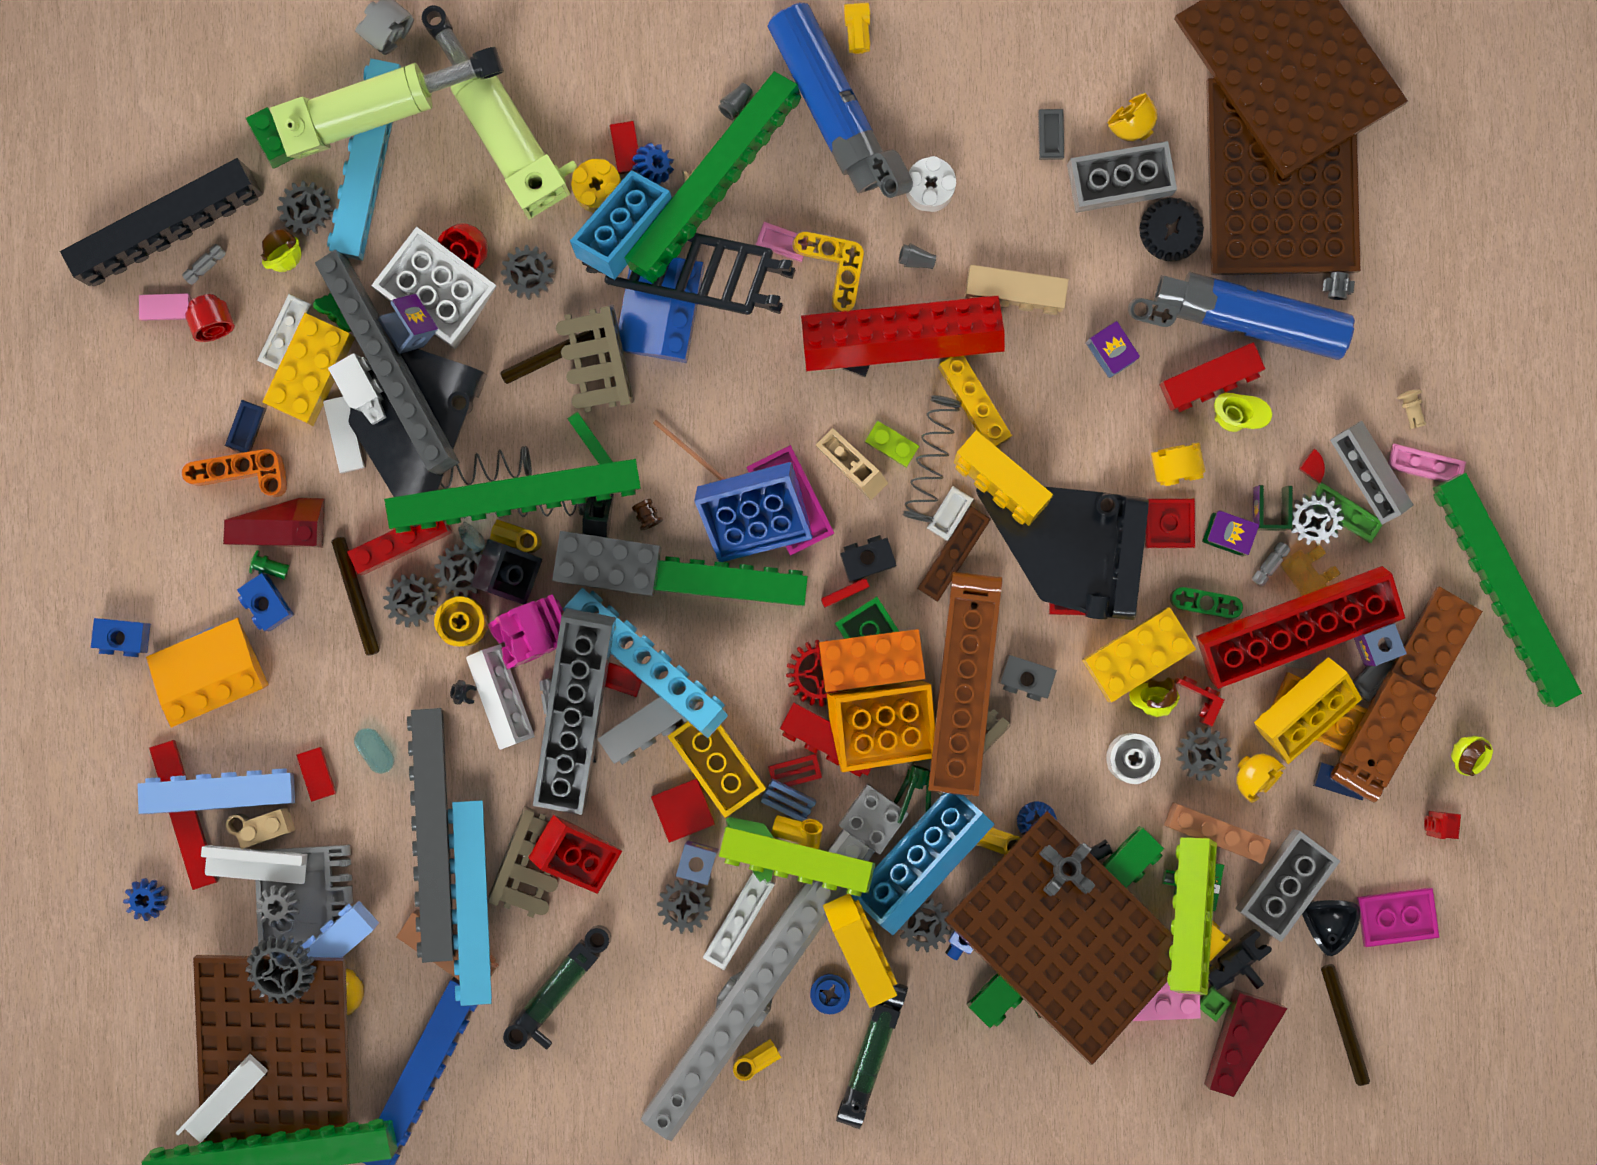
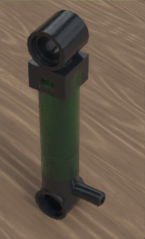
(555, 990)
(869, 1060)

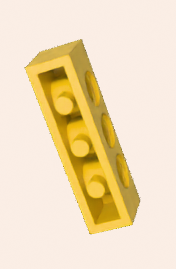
(974, 400)

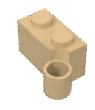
(261, 827)

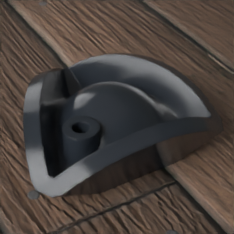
(1332, 924)

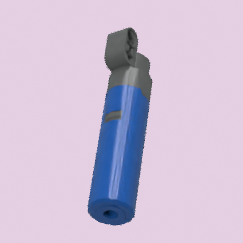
(835, 104)
(1254, 313)

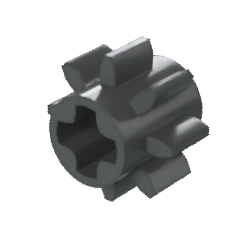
(1338, 286)

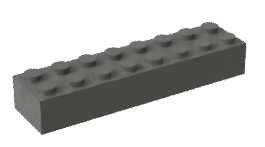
(574, 711)

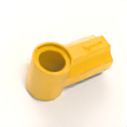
(857, 21)
(514, 536)
(804, 833)
(997, 840)
(758, 1058)

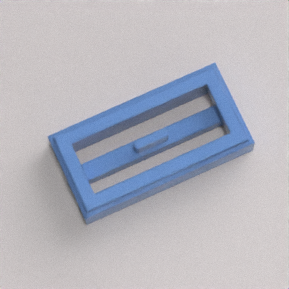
(784, 809)

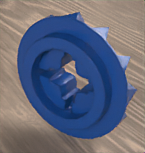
(1027, 813)
(818, 998)

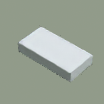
(950, 513)

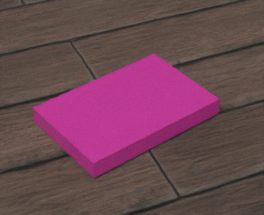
(1398, 917)

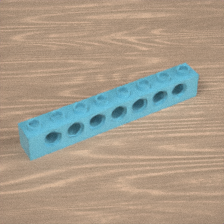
(705, 719)

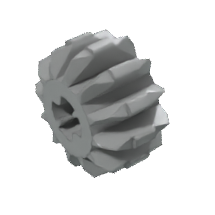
(273, 896)

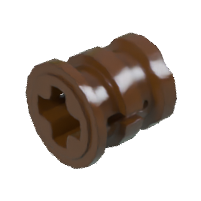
(646, 514)

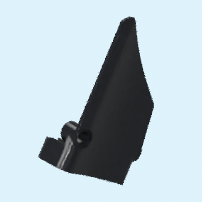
(389, 443)
(1080, 552)

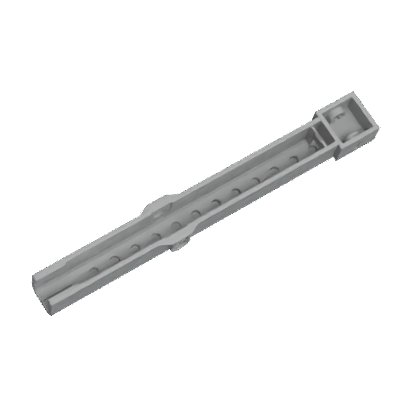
(749, 994)

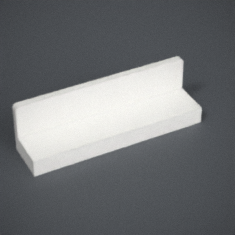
(500, 697)
(255, 864)
(224, 1098)

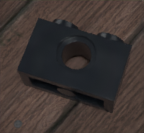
(882, 558)

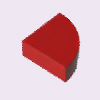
(1313, 466)

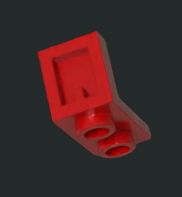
(1210, 710)
(1442, 825)

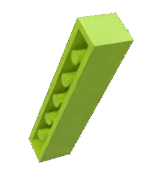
(797, 860)
(1192, 916)

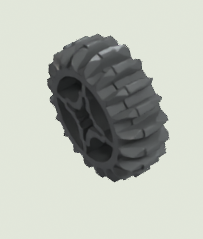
(283, 987)

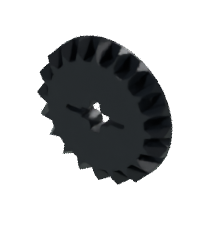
(1154, 229)

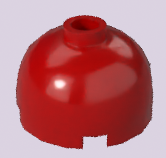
(466, 243)

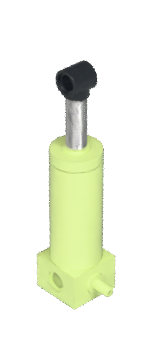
(315, 123)
(502, 129)

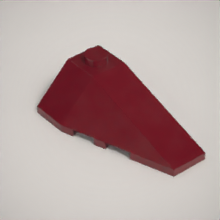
(284, 524)

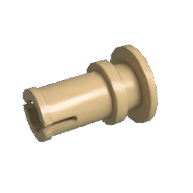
(1413, 408)

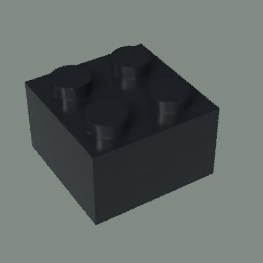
(506, 572)

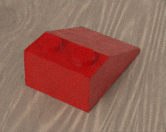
(574, 854)

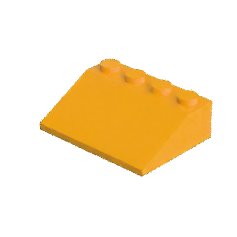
(205, 672)
(882, 725)

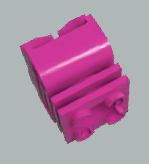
(528, 631)

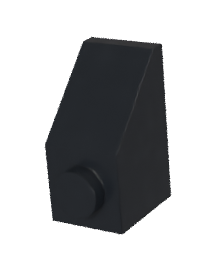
(597, 517)

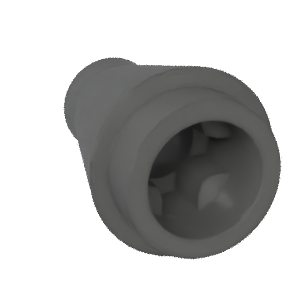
(735, 101)
(915, 257)

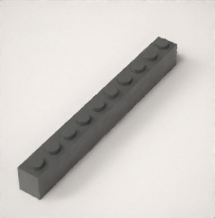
(387, 363)
(431, 834)

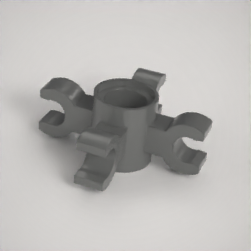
(1074, 860)

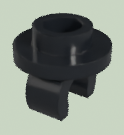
(459, 691)

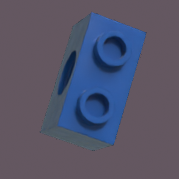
(278, 609)
(105, 634)

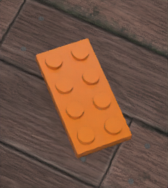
(872, 660)

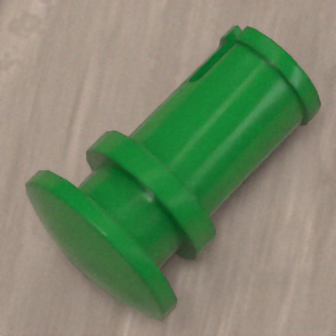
(268, 566)

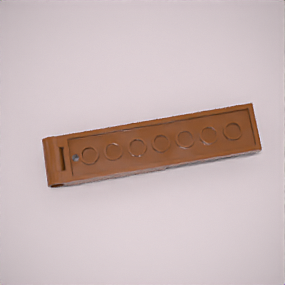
(965, 684)
(1405, 695)

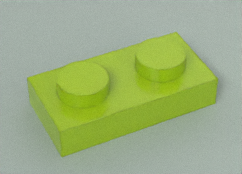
(891, 444)

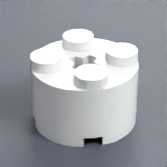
(931, 170)
(1144, 749)

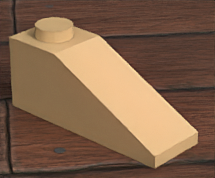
(852, 464)

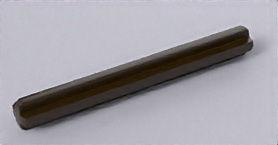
(543, 358)
(355, 596)
(1345, 1025)

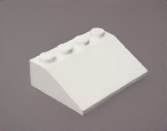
(441, 280)

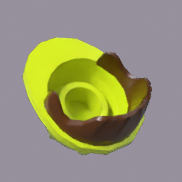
(280, 251)
(1155, 697)
(1471, 755)

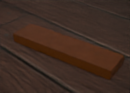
(954, 553)

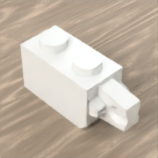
(358, 387)

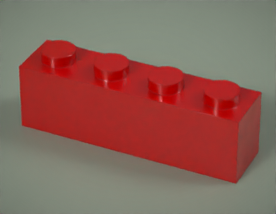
(1211, 377)
(394, 546)
(814, 731)

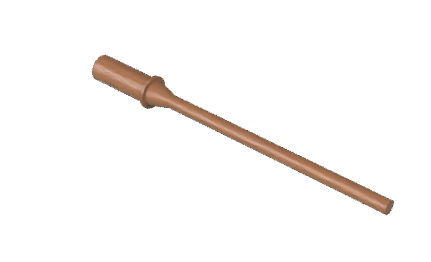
(688, 450)

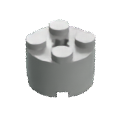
(384, 25)

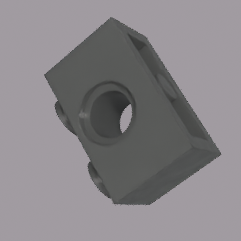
(1042, 677)

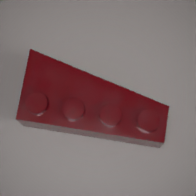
(1241, 1040)

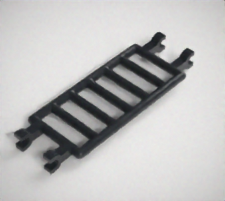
(768, 302)

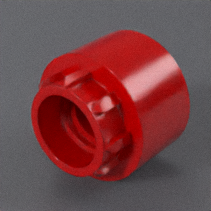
(208, 318)

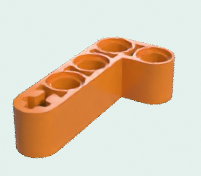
(233, 470)

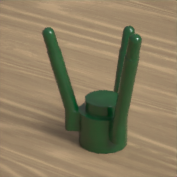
(916, 778)

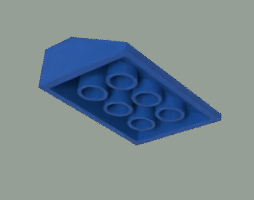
(659, 324)
(753, 512)

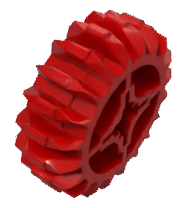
(802, 674)

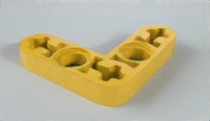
(840, 257)

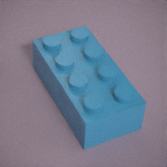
(619, 224)

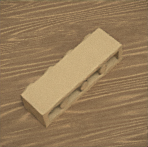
(1018, 289)

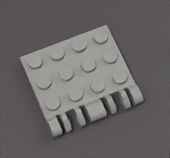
(316, 895)

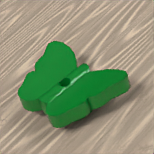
(329, 307)

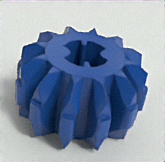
(653, 154)
(154, 903)

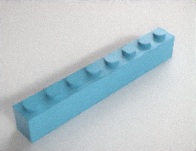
(361, 181)
(471, 903)

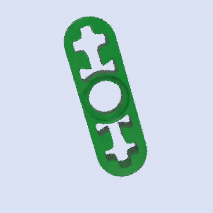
(589, 439)
(1226, 599)

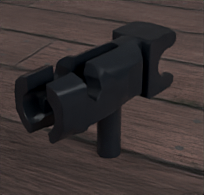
(1239, 961)

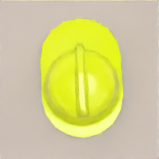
(1241, 411)

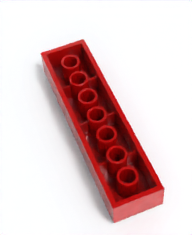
(903, 333)
(1300, 627)

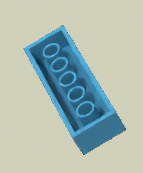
(923, 860)

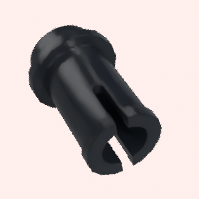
(1101, 850)

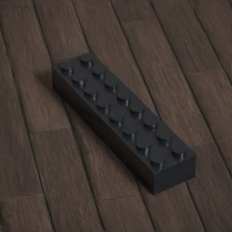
(162, 223)

